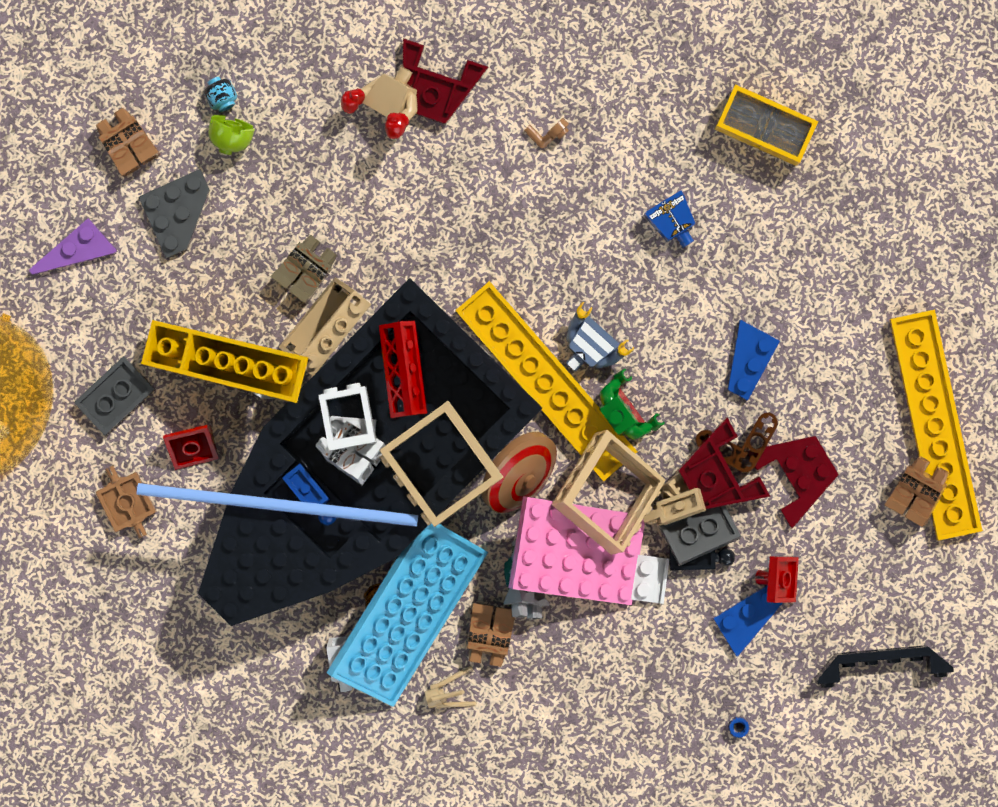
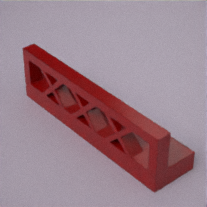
(407, 369)

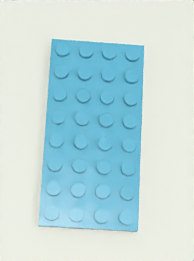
(407, 613)

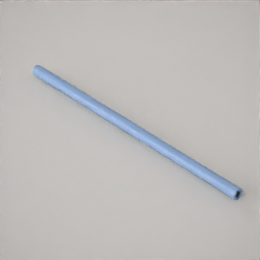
(277, 504)

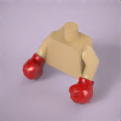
(387, 96)

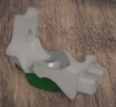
(523, 602)

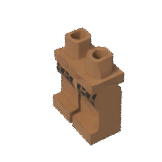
(125, 135)
(920, 484)
(490, 639)

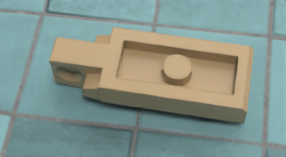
(676, 508)

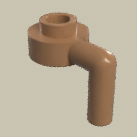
(557, 130)

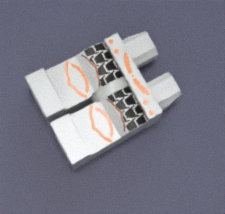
(347, 458)

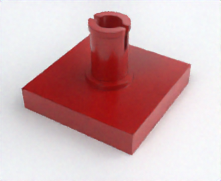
(780, 579)

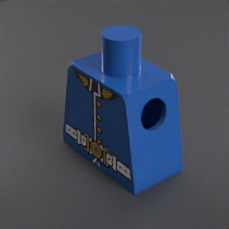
(672, 219)

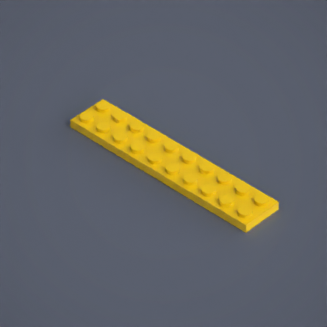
(539, 373)
(936, 420)

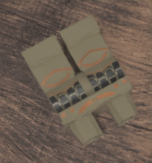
(305, 262)

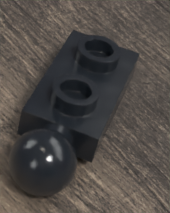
(706, 562)

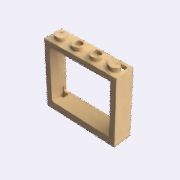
(326, 324)
(402, 479)
(563, 502)

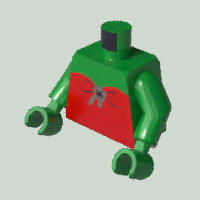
(621, 412)

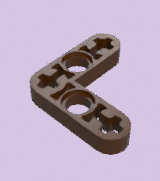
(738, 452)

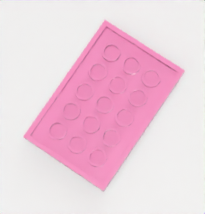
(565, 561)

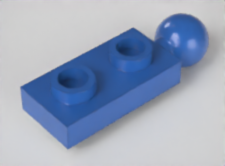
(307, 490)

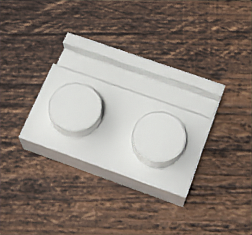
(650, 579)

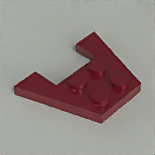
(437, 94)
(806, 469)
(711, 474)

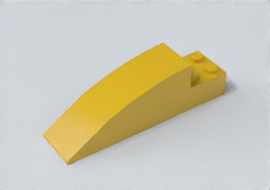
(225, 361)

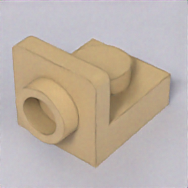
(673, 487)

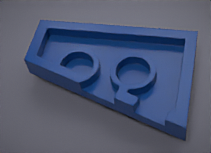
(750, 359)
(745, 619)

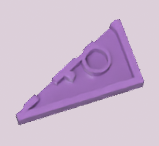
(81, 245)

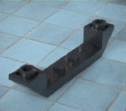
(830, 672)

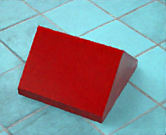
(191, 446)

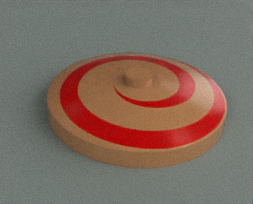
(526, 469)

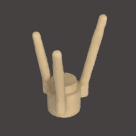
(436, 696)

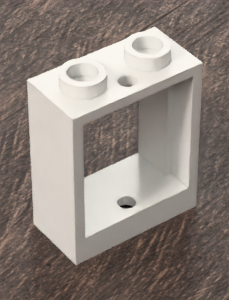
(333, 393)

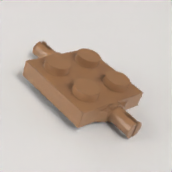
(123, 504)

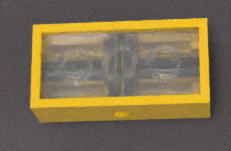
(766, 125)

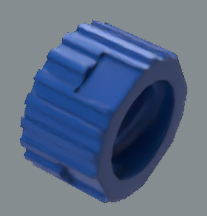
(739, 734)

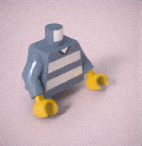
(592, 343)

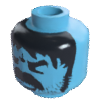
(220, 94)

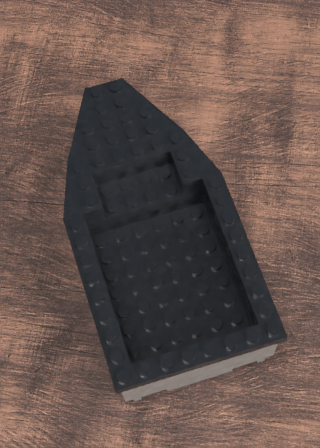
(284, 558)

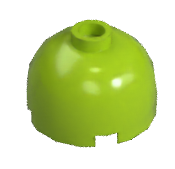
(229, 134)

